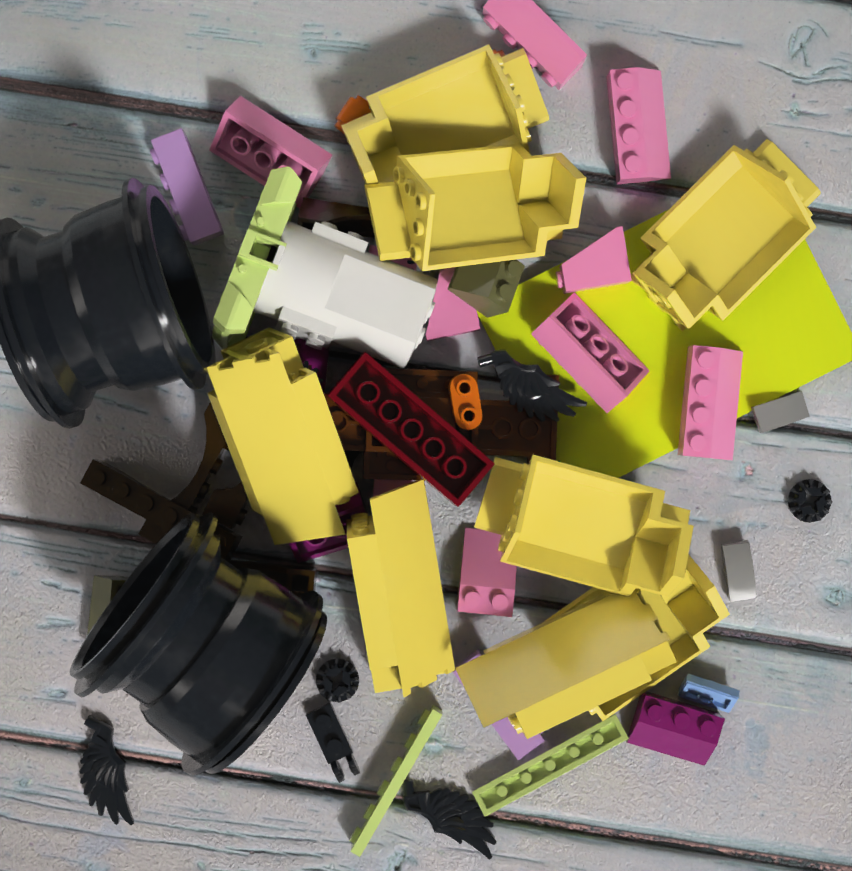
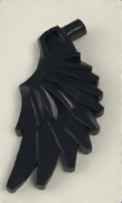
(530, 387)
(105, 773)
(451, 815)

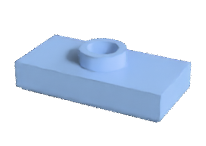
(708, 693)

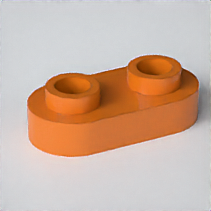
(463, 402)

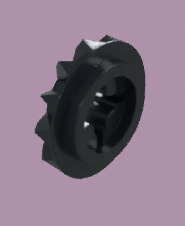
(797, 497)
(349, 676)

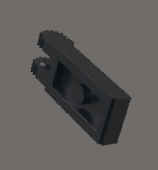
(332, 739)

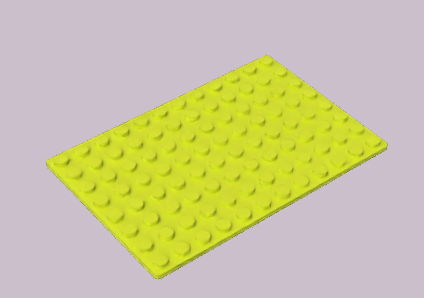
(783, 327)

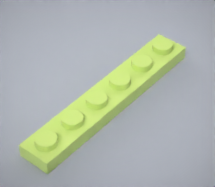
(550, 765)
(389, 789)

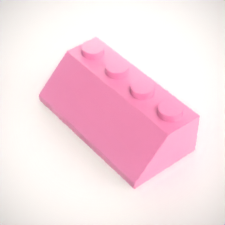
(541, 38)
(638, 125)
(260, 143)
(590, 353)
(710, 402)

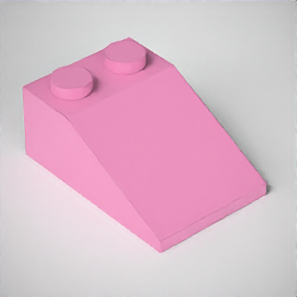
(485, 582)

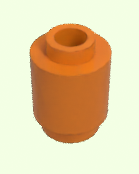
(352, 110)

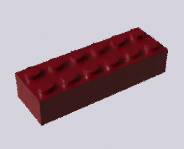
(410, 429)

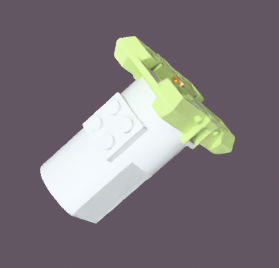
(321, 284)

